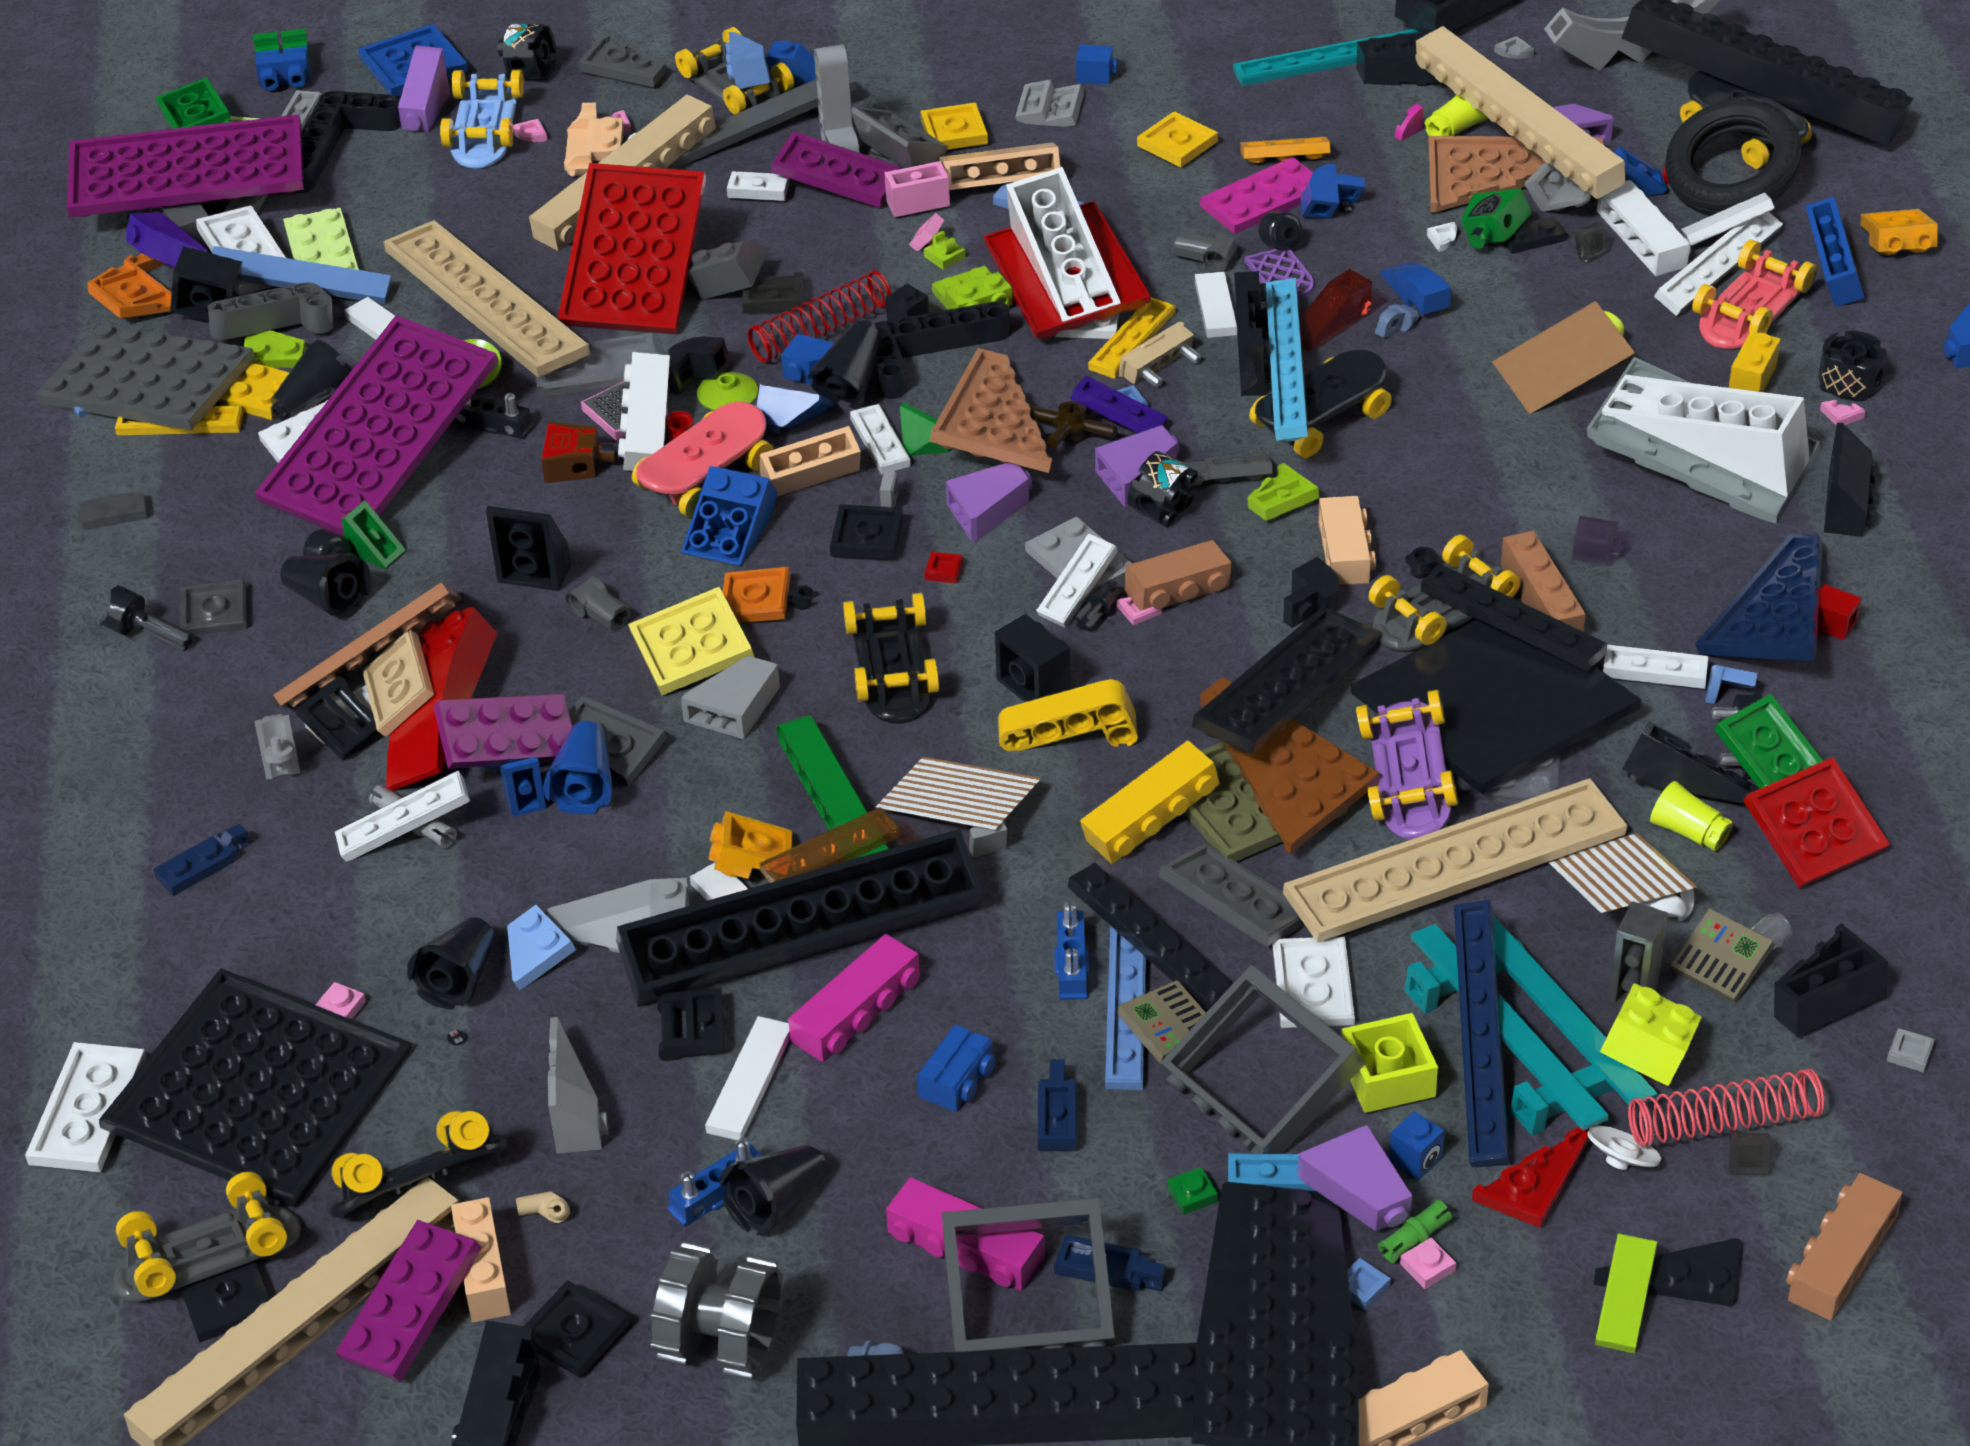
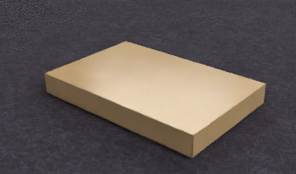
(397, 682)

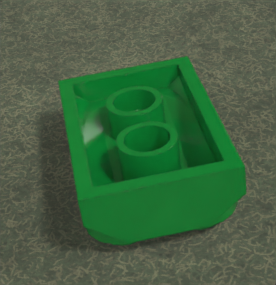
(193, 105)

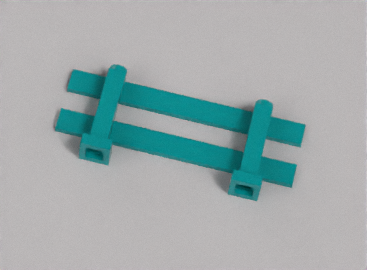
(1559, 1088)

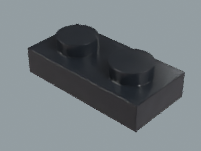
(1536, 235)

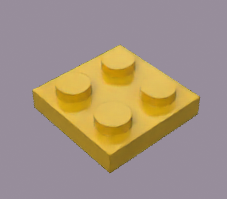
(955, 125)
(1177, 139)
(254, 390)

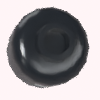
(1280, 230)
(326, 542)

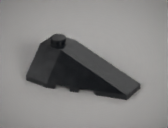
(1664, 758)

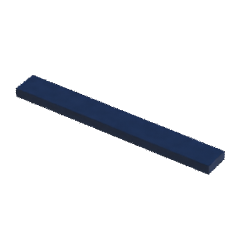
(1481, 1035)

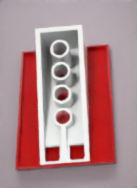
(1062, 258)

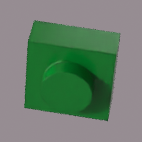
(1192, 1190)

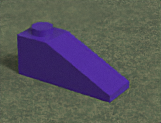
(158, 237)

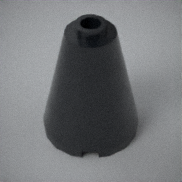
(848, 365)
(309, 381)
(329, 578)
(452, 964)
(770, 1186)

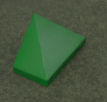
(916, 432)
(370, 536)

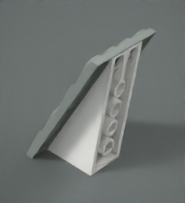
(1714, 438)

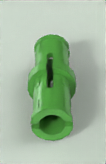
(1414, 1231)

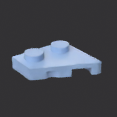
(535, 946)

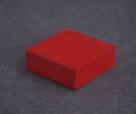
(943, 567)

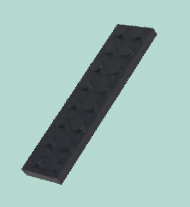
(1286, 680)

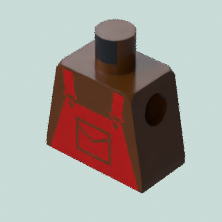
(573, 452)

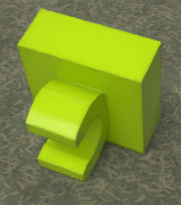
(944, 251)

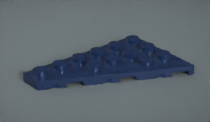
(1775, 609)

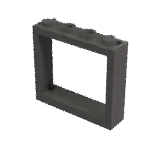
(1220, 1020)
(1023, 1218)

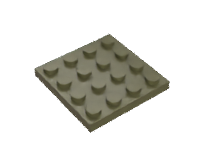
(1229, 814)

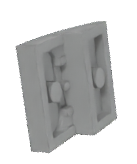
(1049, 106)

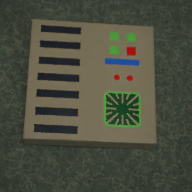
(1722, 955)
(1161, 1017)

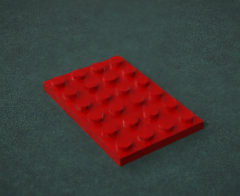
(632, 248)

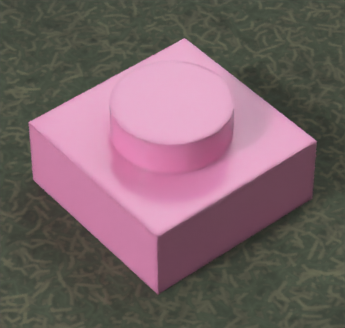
(926, 231)
(342, 1000)
(1428, 1263)

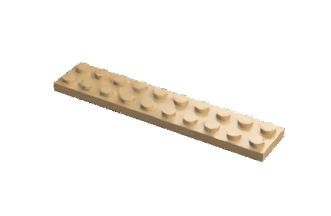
(487, 298)
(1453, 859)

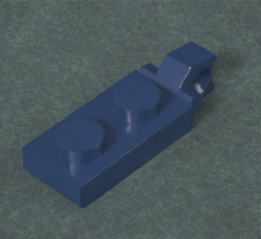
(202, 860)
(1057, 1110)
(1124, 1265)

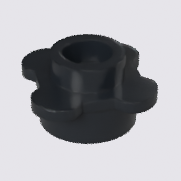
(1422, 561)

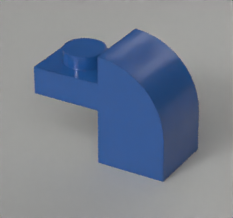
(1327, 189)

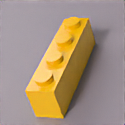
(1150, 802)

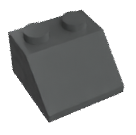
(726, 268)

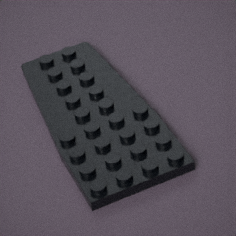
(1276, 1325)

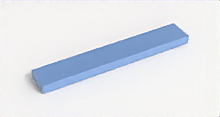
(332, 279)
(1123, 1047)

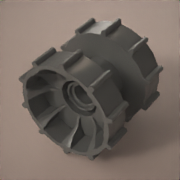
(695, 1305)

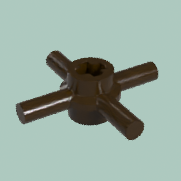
(1071, 423)

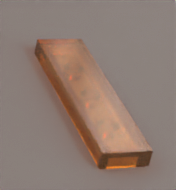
(832, 846)

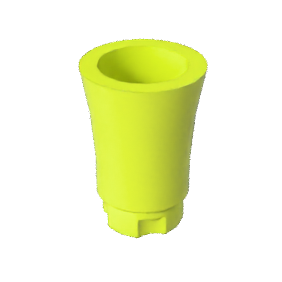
(1453, 118)
(1690, 817)

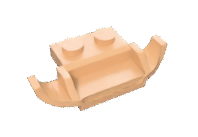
(591, 139)

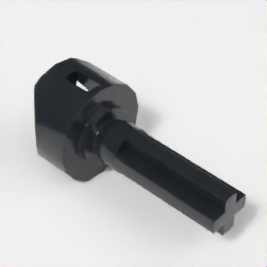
(128, 612)

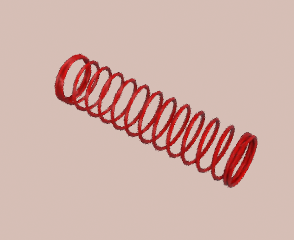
(870, 289)

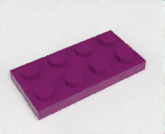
(833, 168)
(502, 729)
(408, 1300)

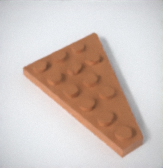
(1476, 165)
(991, 416)
(353, 656)

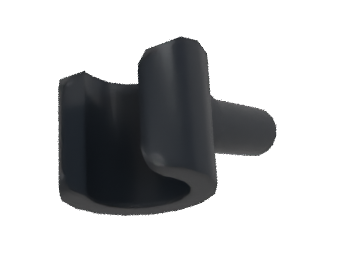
(802, 597)

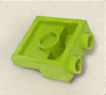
(973, 288)

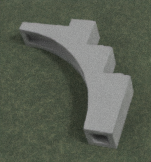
(1600, 38)

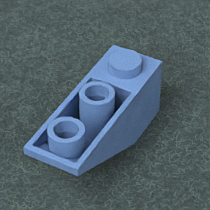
(746, 61)

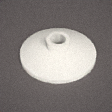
(1622, 1148)

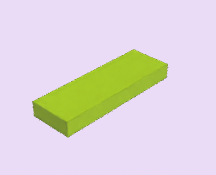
(1626, 1293)

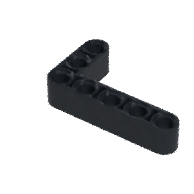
(334, 113)
(932, 334)

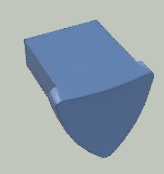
(1729, 677)

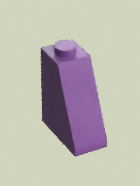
(424, 89)
(1120, 460)
(987, 497)
(1357, 1178)

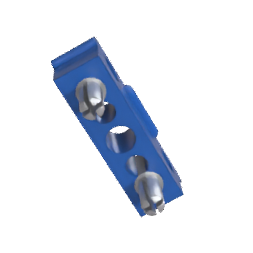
(1071, 955)
(702, 1192)

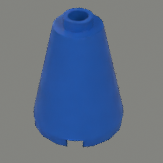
(581, 771)

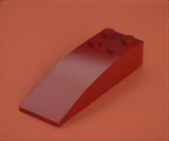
(455, 658)

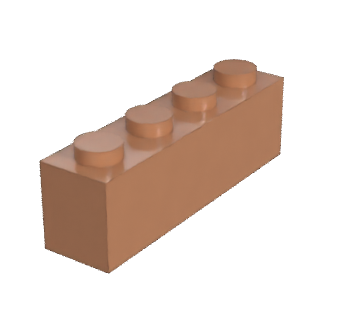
(1540, 580)
(1844, 1245)

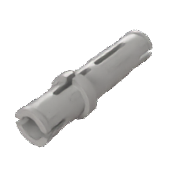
(433, 829)

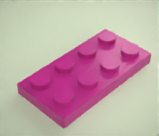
(1251, 198)

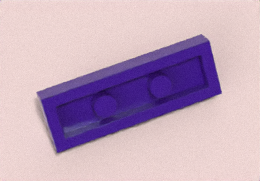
(1117, 406)

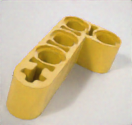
(1069, 714)

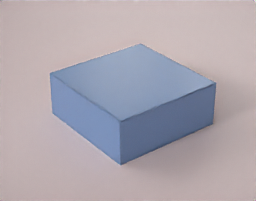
(1366, 1283)

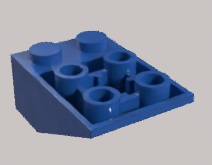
(729, 516)

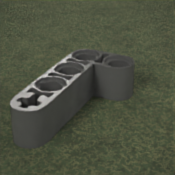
(271, 310)

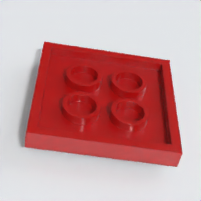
(1816, 822)

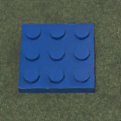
(391, 57)

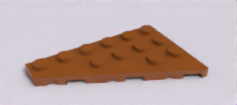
(1299, 778)

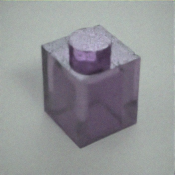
(1596, 541)

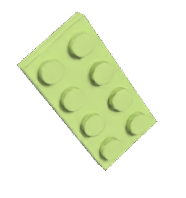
(321, 238)

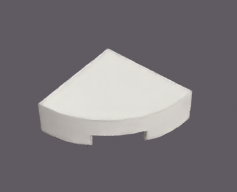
(1443, 235)

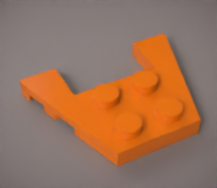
(130, 289)

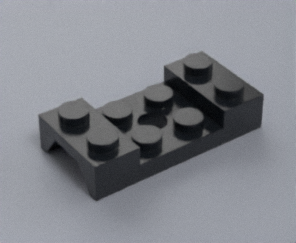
(1251, 346)

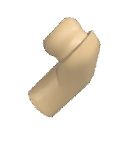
(546, 1204)

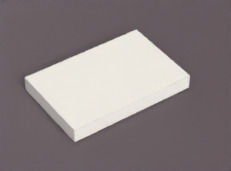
(1315, 978)

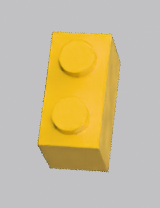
(1755, 362)

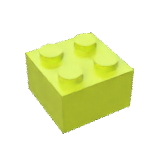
(1651, 1034)
(1397, 1063)

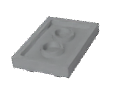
(1058, 546)

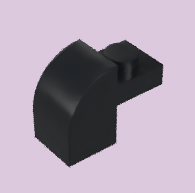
(696, 358)
(1312, 588)

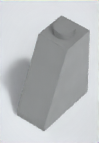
(733, 697)

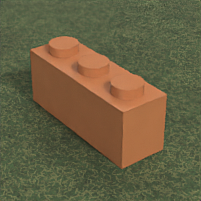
(1178, 576)

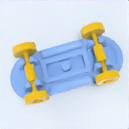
(483, 118)

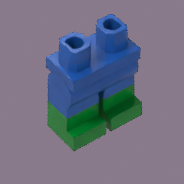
(282, 68)

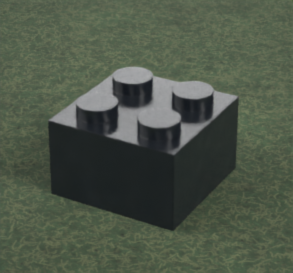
(203, 279)
(1031, 660)

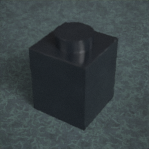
(906, 302)

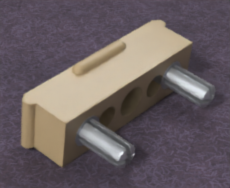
(1157, 353)

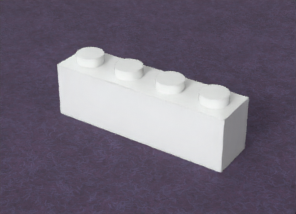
(1644, 229)
(646, 407)

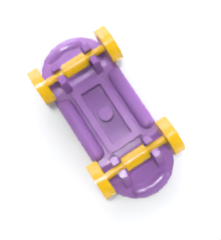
(1407, 749)

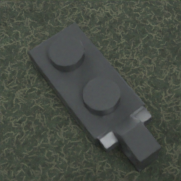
(1226, 467)

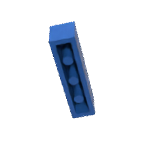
(1834, 251)

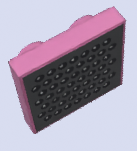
(606, 409)

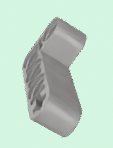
(834, 97)

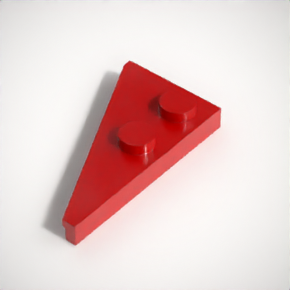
(1536, 1182)

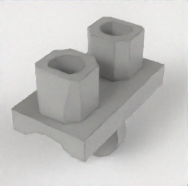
(277, 745)

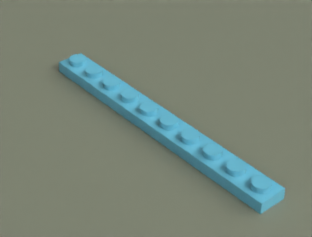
(1286, 360)

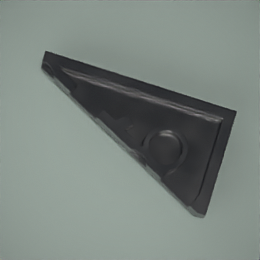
(1694, 1274)

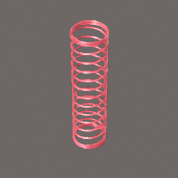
(1644, 1111)

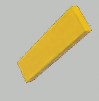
(1134, 332)
(217, 420)

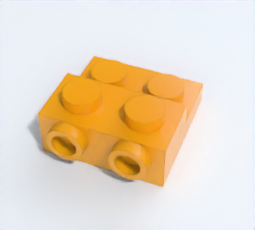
(1900, 231)
(744, 842)

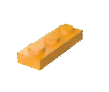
(1285, 149)

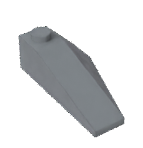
(597, 917)
(571, 1099)

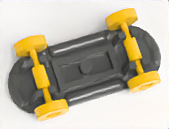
(710, 72)
(1417, 619)
(204, 1247)

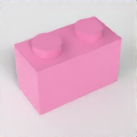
(917, 189)

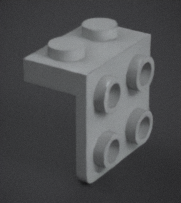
(1554, 190)

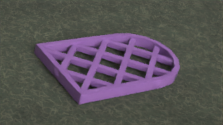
(1254, 259)

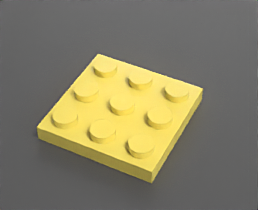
(690, 640)

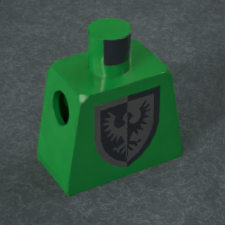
(1494, 216)

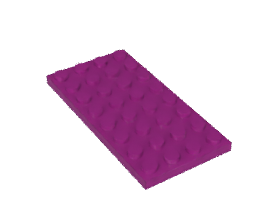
(185, 165)
(377, 424)

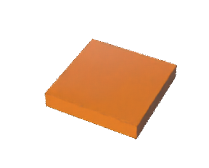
(757, 593)

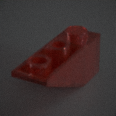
(1335, 308)

